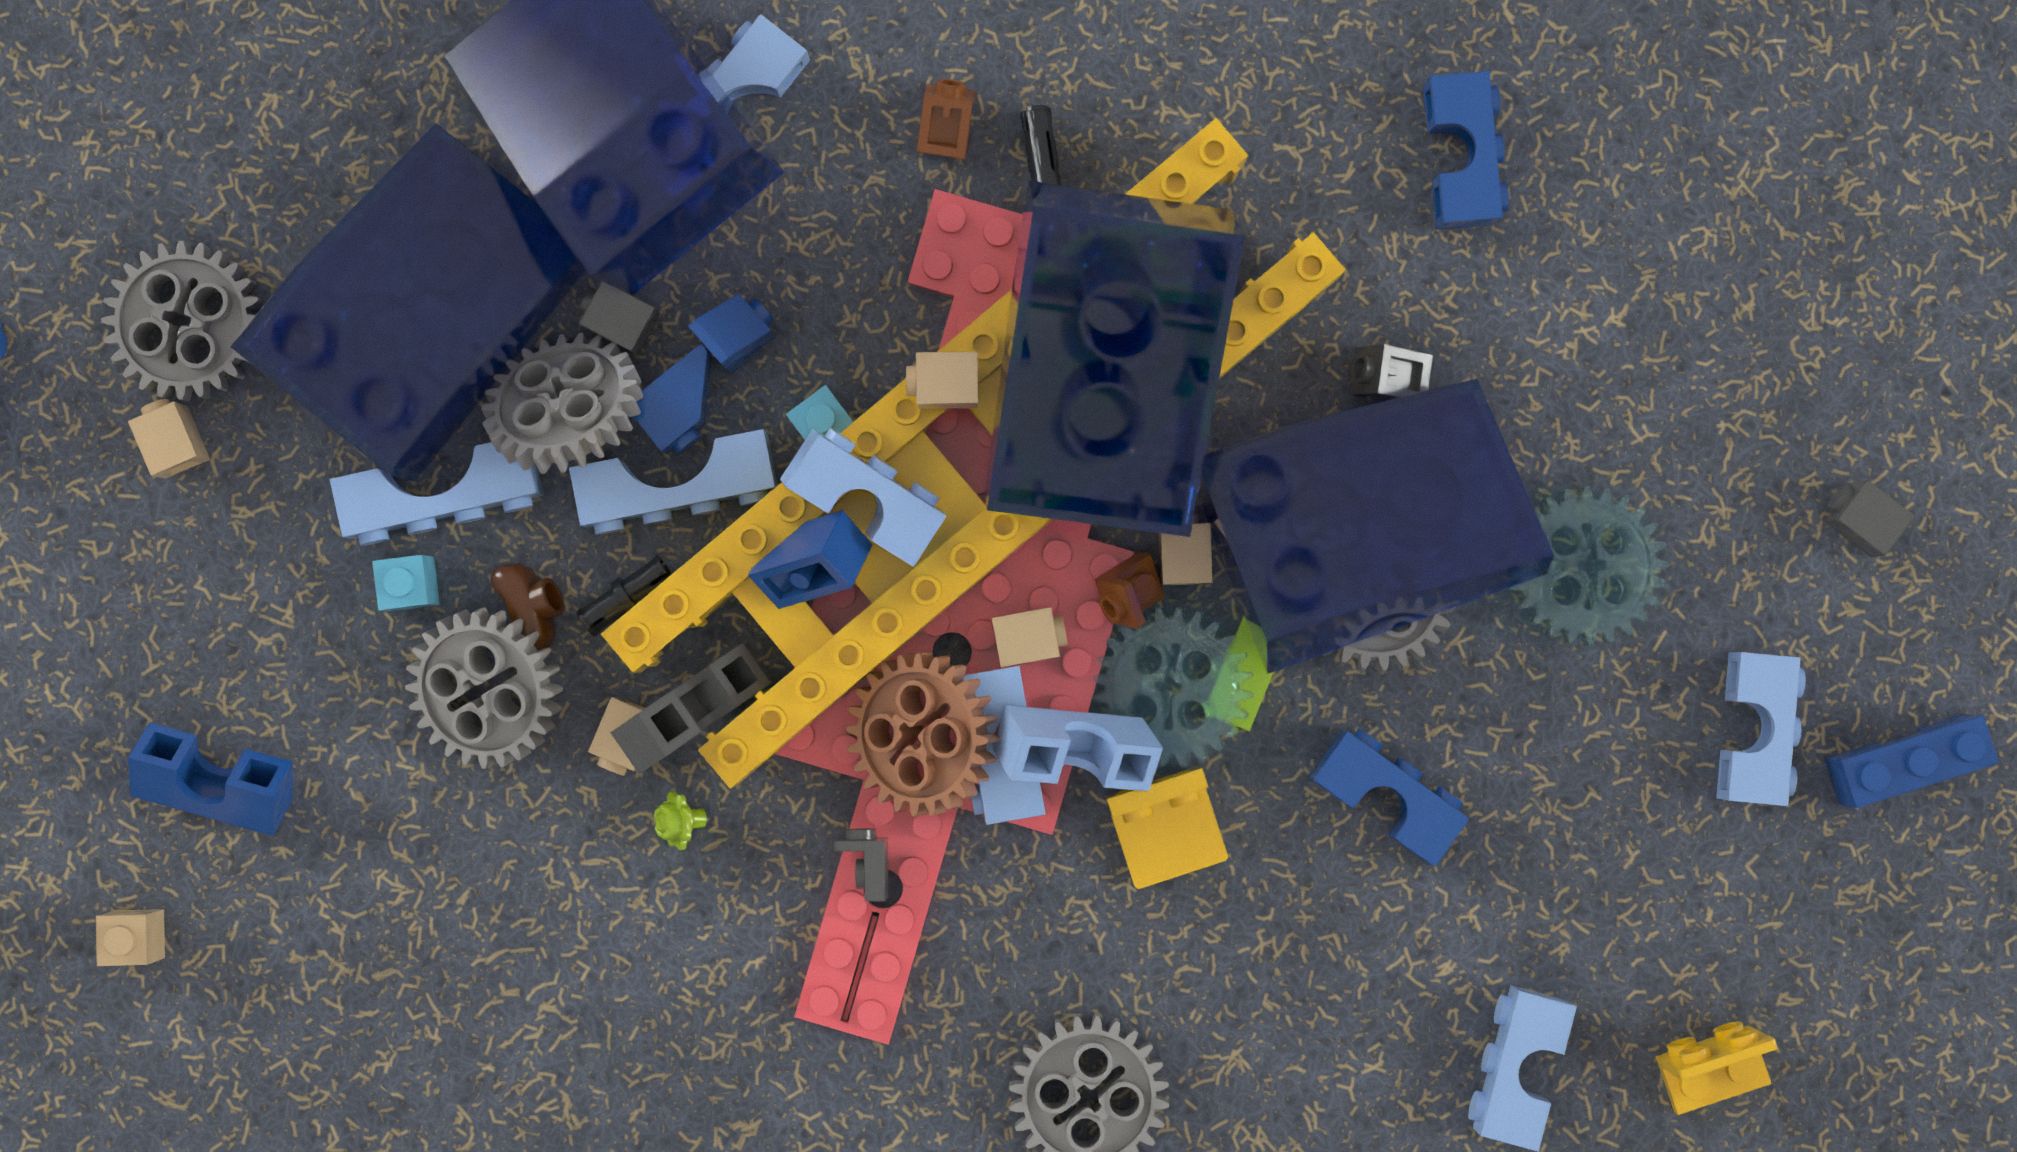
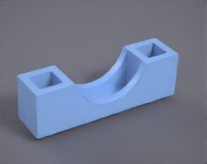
(760, 62)
(611, 493)
(375, 503)

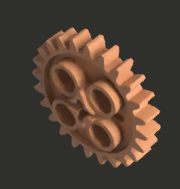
(947, 767)

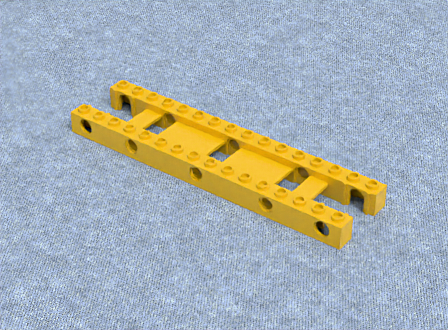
(967, 542)

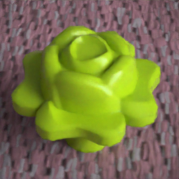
(677, 820)

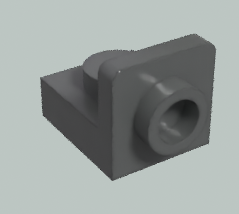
(1389, 371)
(871, 871)

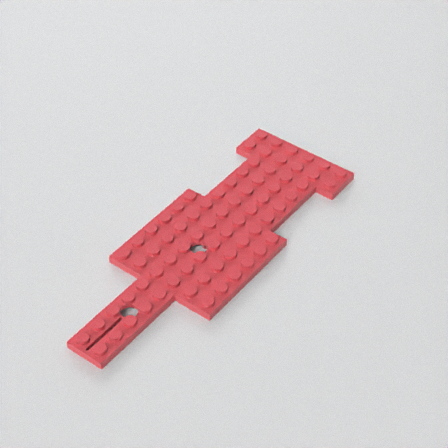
(970, 256)

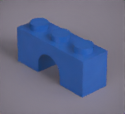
(1466, 107)
(1911, 762)
(173, 773)
(1426, 819)

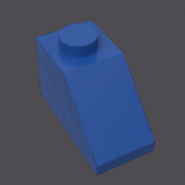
(734, 330)
(677, 402)
(813, 561)

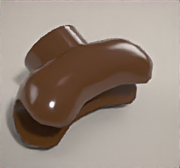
(530, 600)

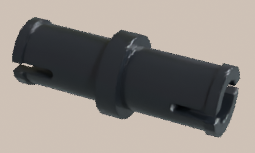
(622, 596)

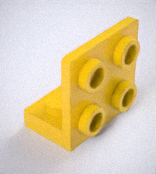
(1167, 828)
(1715, 1067)

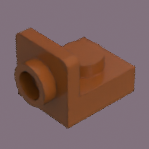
(945, 119)
(1129, 590)

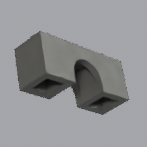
(690, 708)

